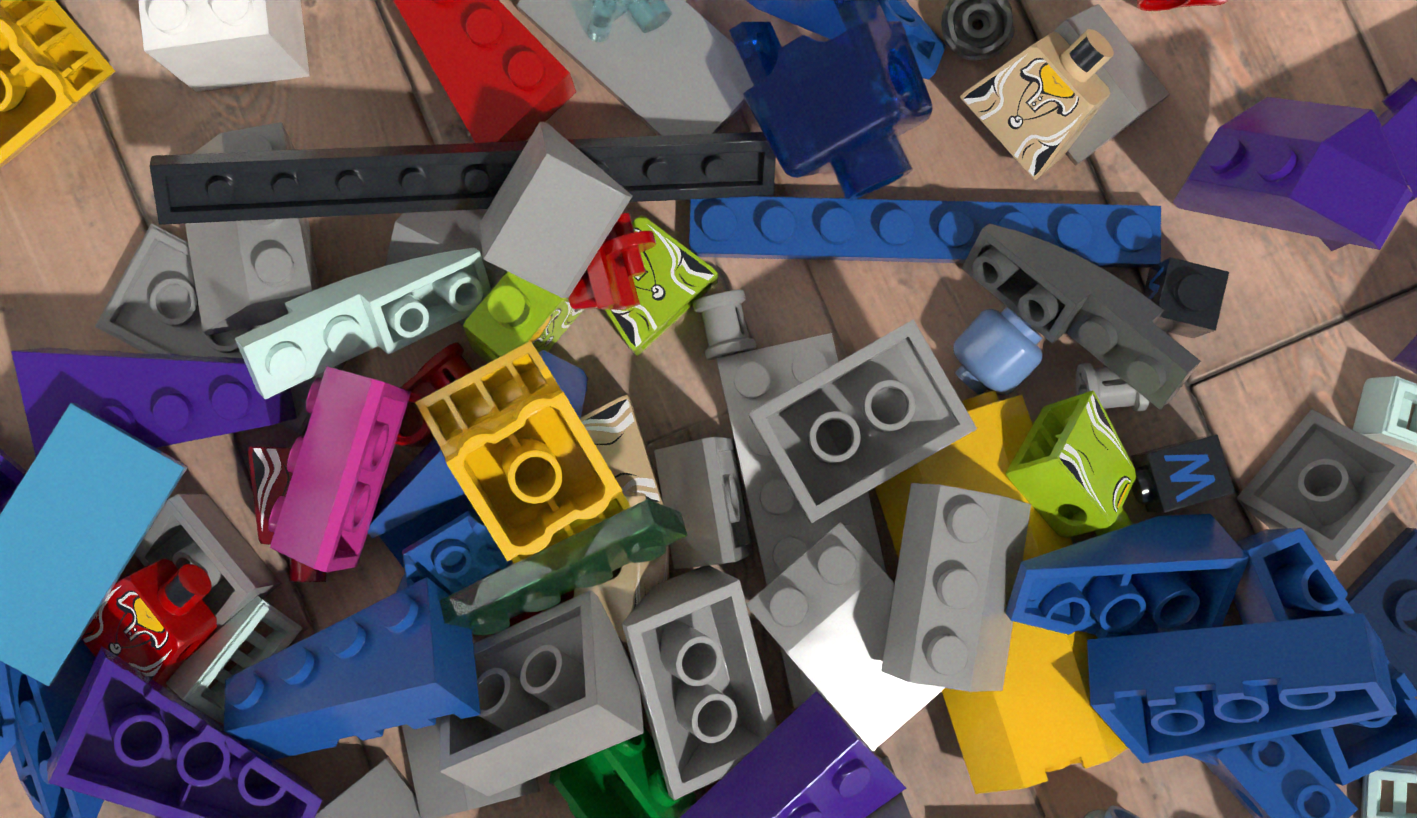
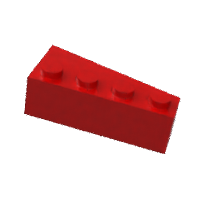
(489, 66)

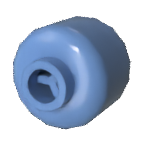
(997, 352)

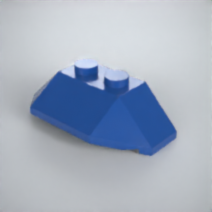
(40, 720)

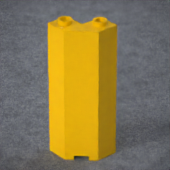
(1045, 707)

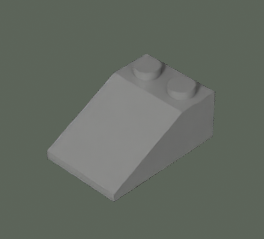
(862, 421)
(834, 624)

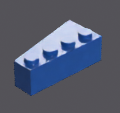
(1237, 683)

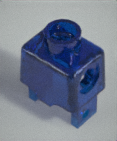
(837, 99)

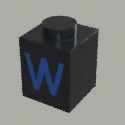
(1188, 295)
(1181, 474)

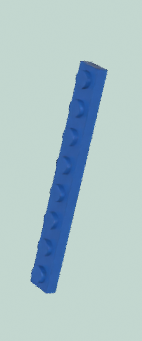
(915, 229)

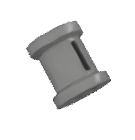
(724, 324)
(1108, 387)

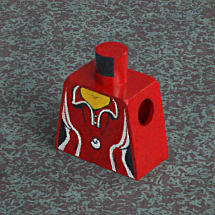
(154, 619)

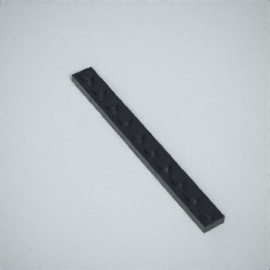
(441, 176)

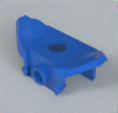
(445, 546)
(1277, 780)

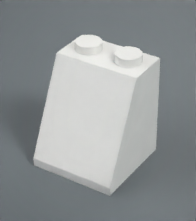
(226, 40)

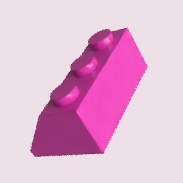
(337, 470)

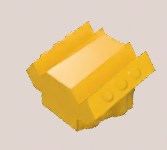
(43, 71)
(522, 454)

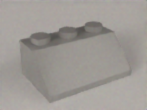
(252, 265)
(955, 588)
(699, 676)
(545, 698)

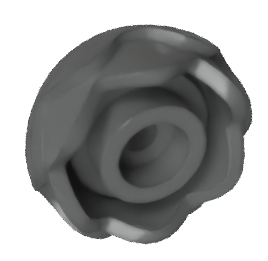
(983, 43)

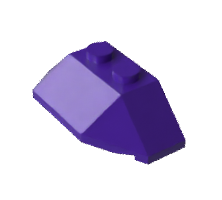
(1301, 172)

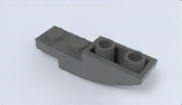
(1073, 296)

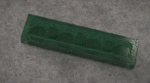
(575, 562)

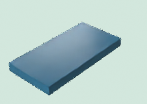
(73, 535)

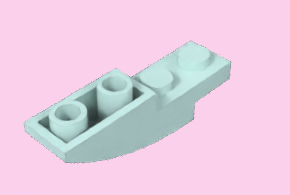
(364, 311)

